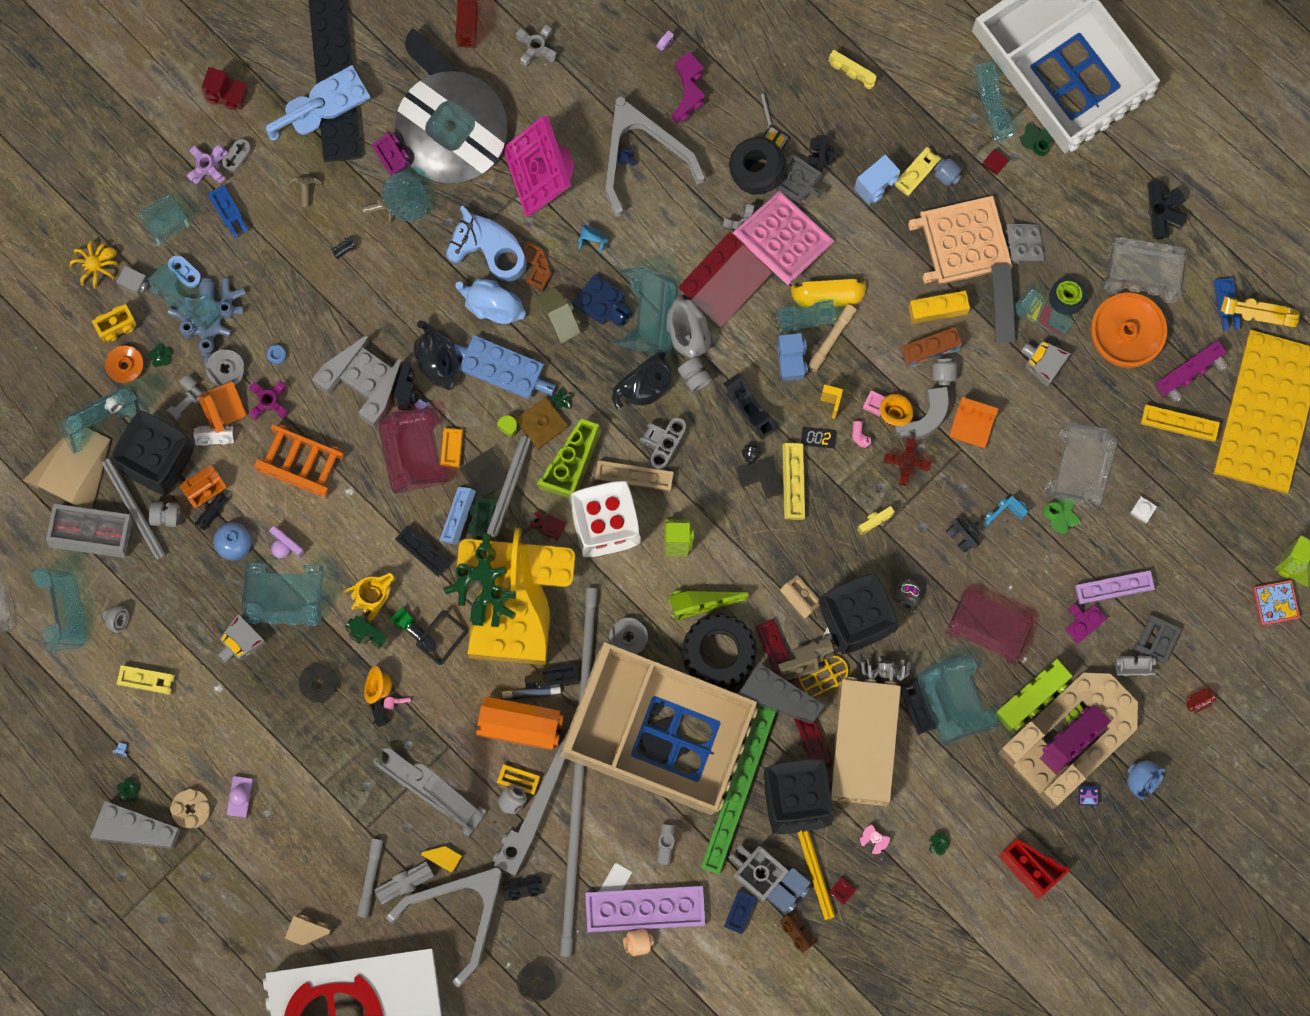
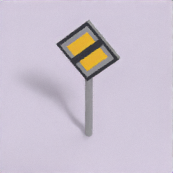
(773, 133)

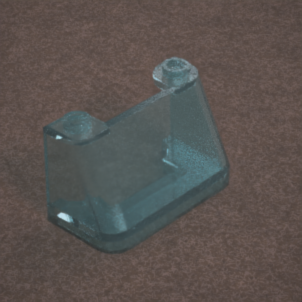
(72, 424)
(70, 624)
(954, 700)

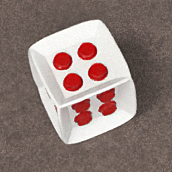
(605, 518)

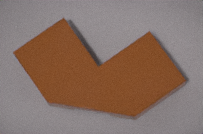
(541, 272)

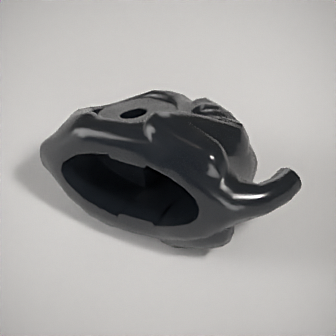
(436, 356)
(644, 383)

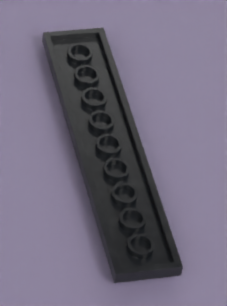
(331, 56)

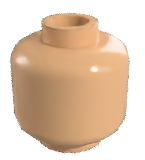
(638, 942)

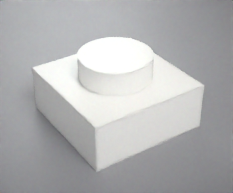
(1143, 510)

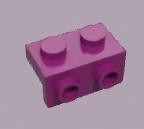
(391, 154)

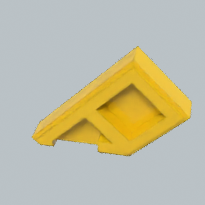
(443, 857)

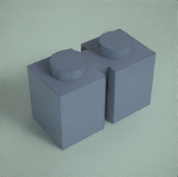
(782, 898)

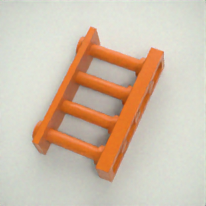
(300, 480)

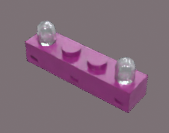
(1185, 373)

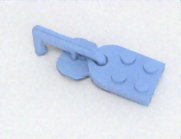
(338, 92)

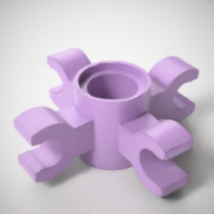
(201, 161)

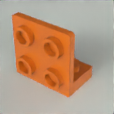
(221, 406)
(973, 422)

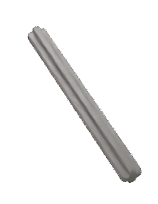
(509, 486)
(133, 509)

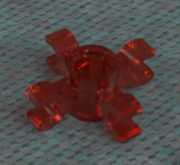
(923, 465)

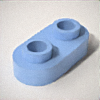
(185, 272)

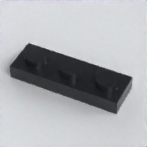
(422, 551)

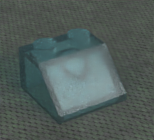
(164, 219)

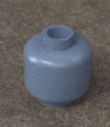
(948, 171)

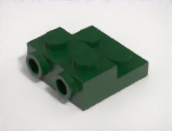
(363, 632)

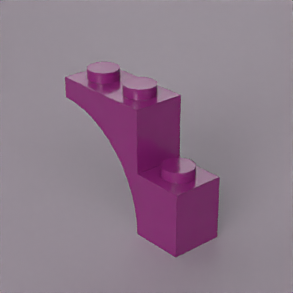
(693, 99)

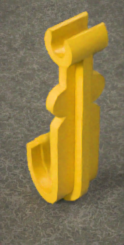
(1261, 311)

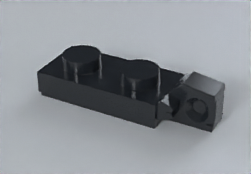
(553, 677)

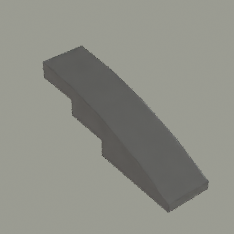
(1003, 303)

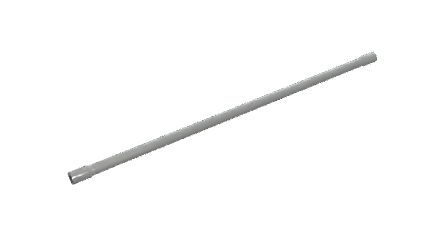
(566, 940)

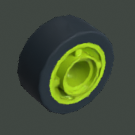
(1070, 287)

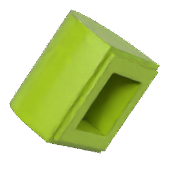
(507, 425)

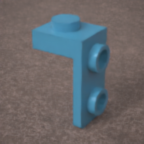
(1015, 506)

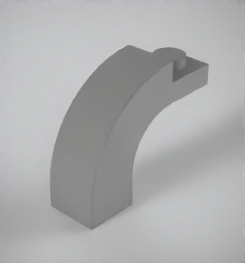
(937, 409)

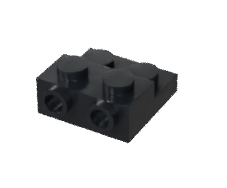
(405, 393)

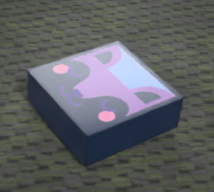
(1088, 795)

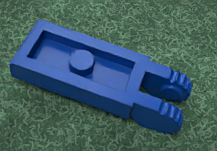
(227, 209)
(1224, 288)

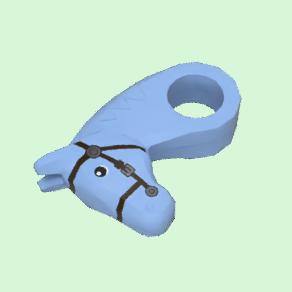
(482, 233)

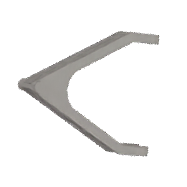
(629, 118)
(432, 790)
(487, 885)

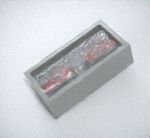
(89, 530)

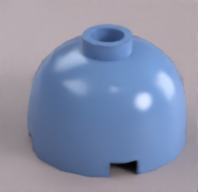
(232, 541)
(1144, 778)

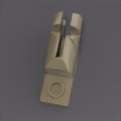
(806, 659)

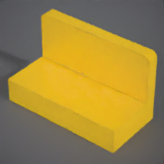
(832, 395)

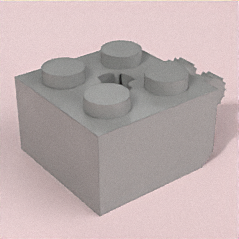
(759, 861)

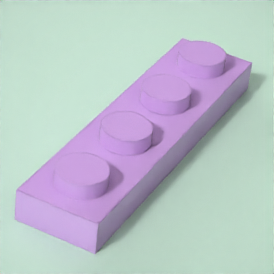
(1114, 587)

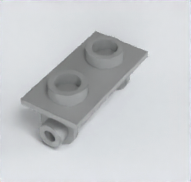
(1144, 666)

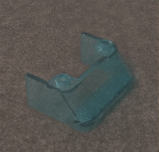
(655, 299)

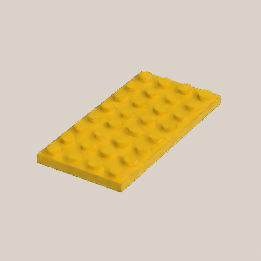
(1266, 413)

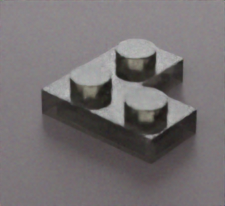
(763, 472)

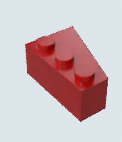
(1032, 868)

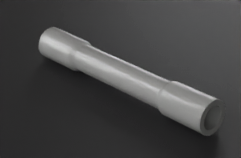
(374, 856)

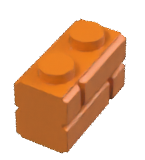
(202, 486)

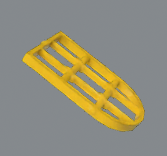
(833, 676)

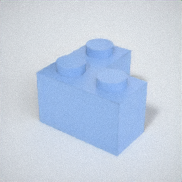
(875, 179)

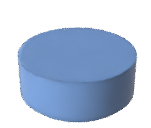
(276, 354)

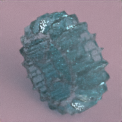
(405, 196)

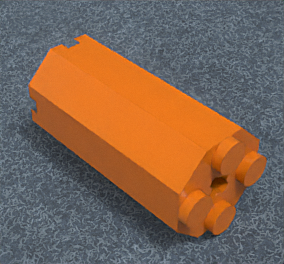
(519, 723)

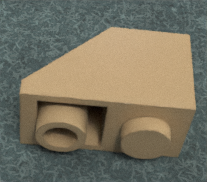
(305, 932)

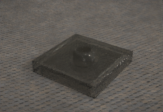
(485, 473)

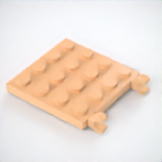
(963, 240)

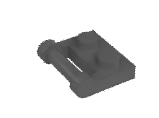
(1163, 641)

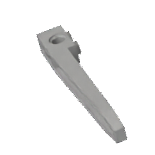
(523, 839)

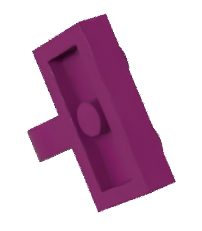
(1084, 623)

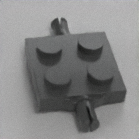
(799, 180)

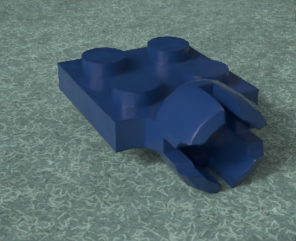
(603, 302)

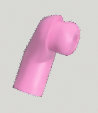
(858, 436)

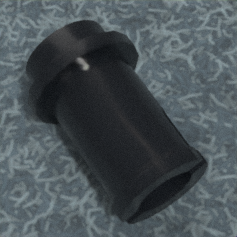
(343, 247)
(378, 713)

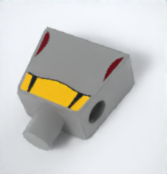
(1045, 361)
(239, 640)

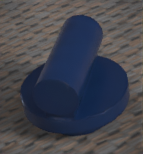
(626, 156)

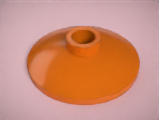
(117, 358)

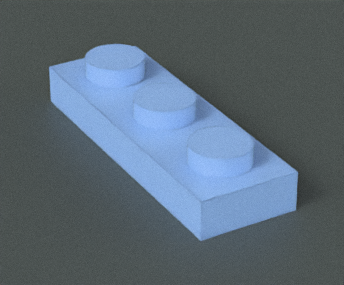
(457, 515)

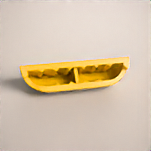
(840, 291)

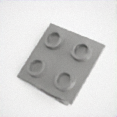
(1024, 242)

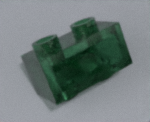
(483, 512)

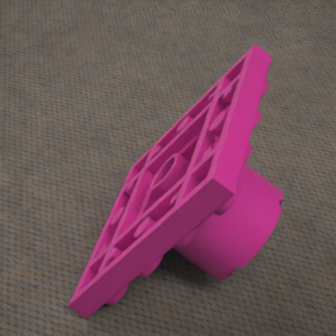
(538, 166)

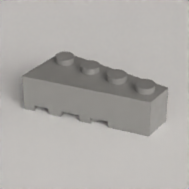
(128, 827)

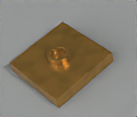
(541, 423)

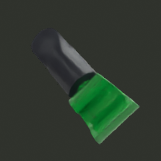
(404, 620)

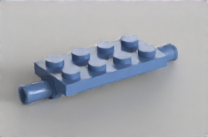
(502, 368)

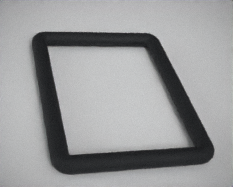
(443, 612)

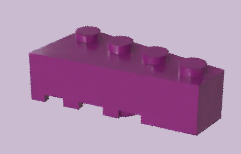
(1074, 739)

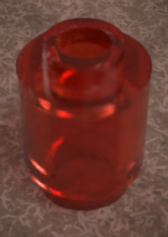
(1200, 700)

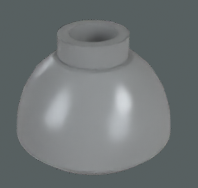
(116, 618)

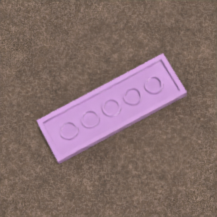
(645, 909)

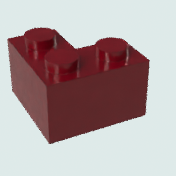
(222, 90)

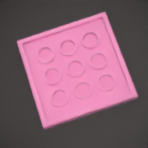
(783, 237)

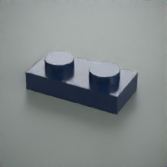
(740, 912)

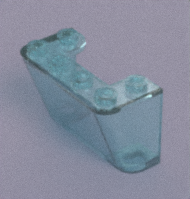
(283, 597)

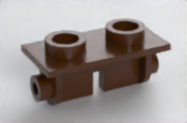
(802, 939)

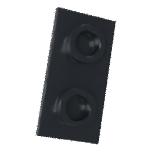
(514, 890)

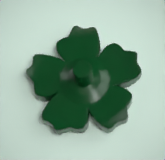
(160, 356)
(127, 790)
(939, 844)

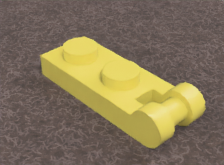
(853, 69)
(917, 171)
(144, 679)

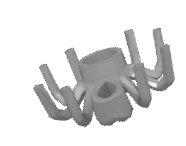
(886, 669)

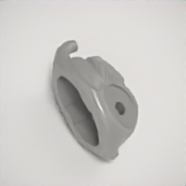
(688, 327)

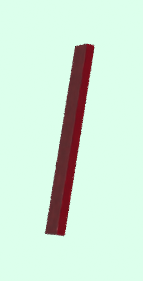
(778, 654)

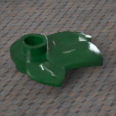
(1034, 138)

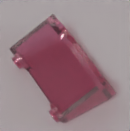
(411, 450)
(990, 625)

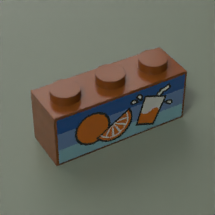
(931, 347)

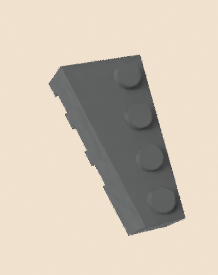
(780, 695)

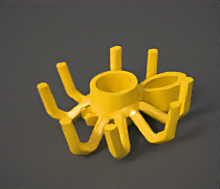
(94, 262)

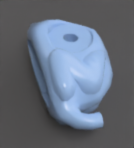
(491, 301)

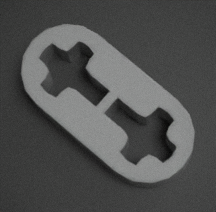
(240, 158)

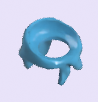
(592, 234)

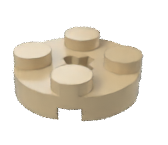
(190, 797)

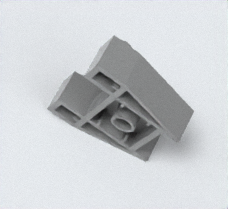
(364, 375)

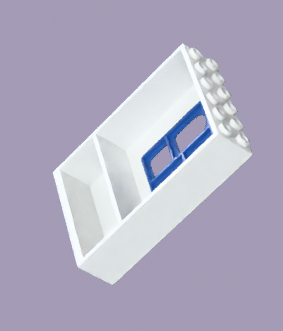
(1031, 31)

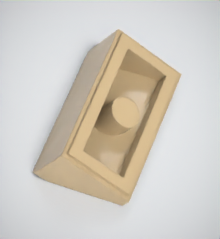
(800, 596)

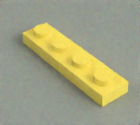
(793, 481)

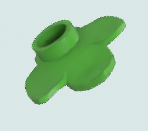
(1063, 516)

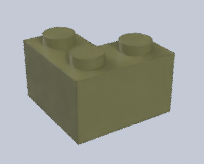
(559, 314)

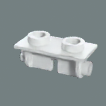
(204, 435)

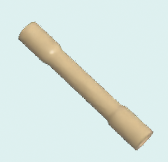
(820, 355)

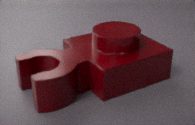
(550, 526)

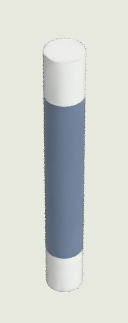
(530, 692)

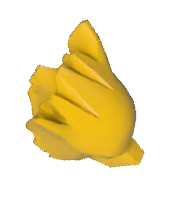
(371, 594)

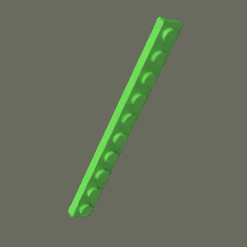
(738, 791)

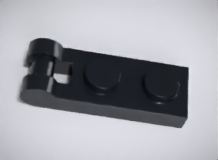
(917, 707)

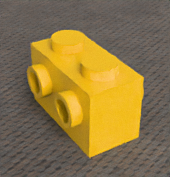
(114, 323)

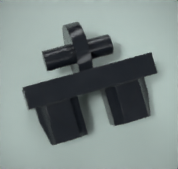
(819, 144)
(959, 528)

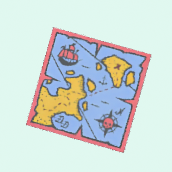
(1276, 602)

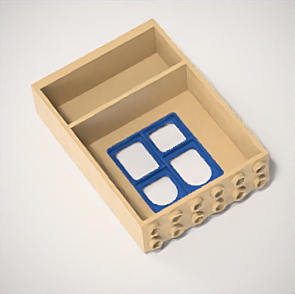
(616, 714)

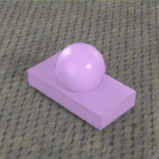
(284, 544)
(239, 797)

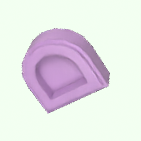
(665, 41)

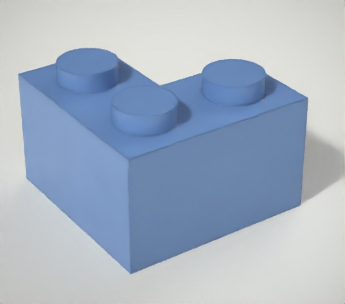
(790, 357)

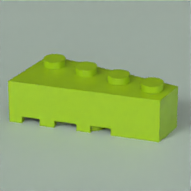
(572, 460)
(678, 537)
(1296, 561)
(1033, 695)

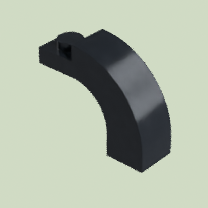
(748, 407)

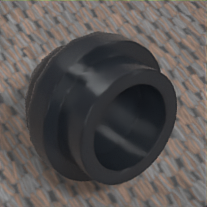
(750, 453)

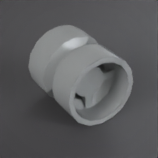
(696, 376)
(164, 513)

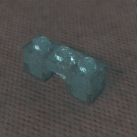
(816, 315)

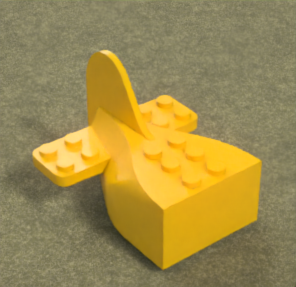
(527, 568)

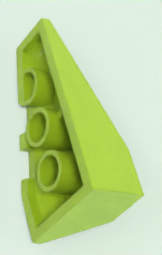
(697, 602)

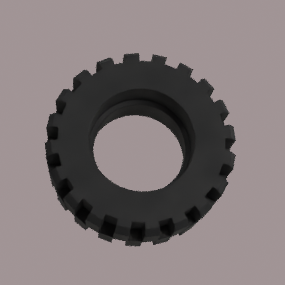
(719, 625)

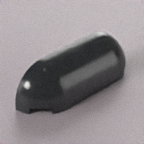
(426, 54)

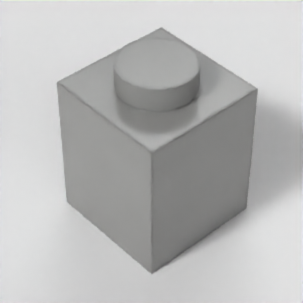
(132, 281)

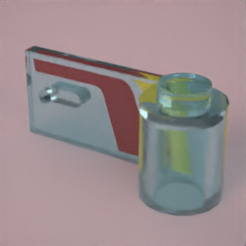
(1034, 308)

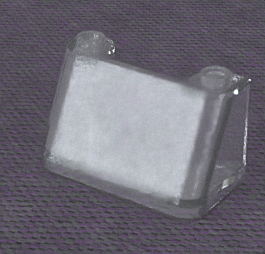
(1083, 466)

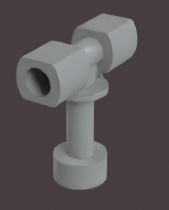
(191, 397)
(665, 844)

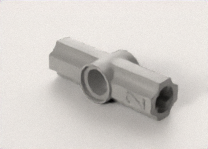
(404, 883)

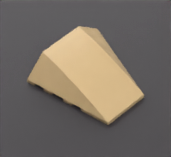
(72, 475)

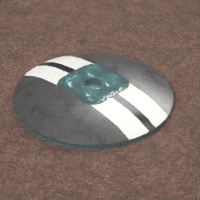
(474, 142)

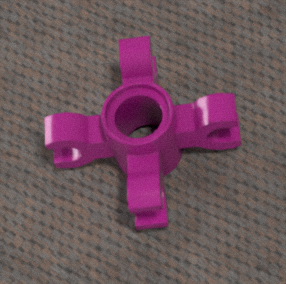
(279, 388)

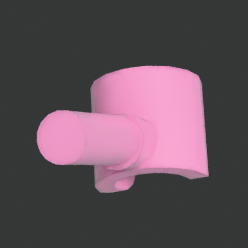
(389, 702)

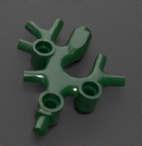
(490, 593)

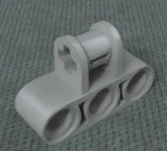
(659, 437)

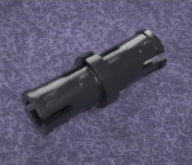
(211, 511)

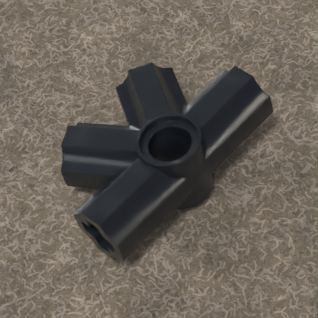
(1167, 203)

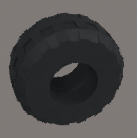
(751, 151)

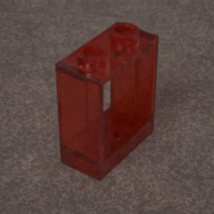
(466, 23)

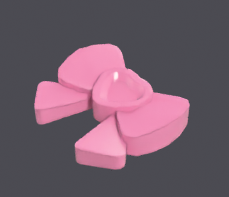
(871, 834)

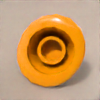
(896, 410)
(377, 685)

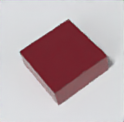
(995, 162)
(842, 891)

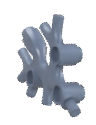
(206, 288)

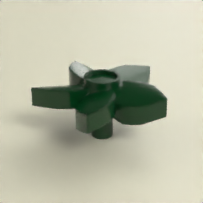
(561, 400)

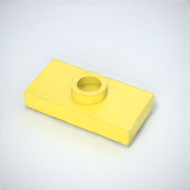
(875, 519)

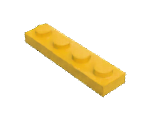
(1180, 423)

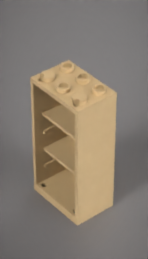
(864, 742)

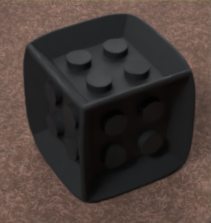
(152, 452)
(858, 613)
(798, 796)

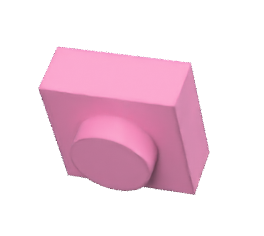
(873, 403)

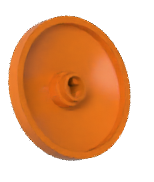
(1128, 330)

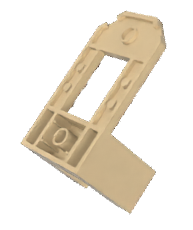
(1026, 747)

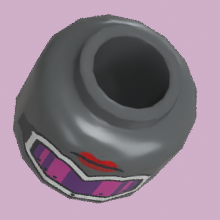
(907, 594)

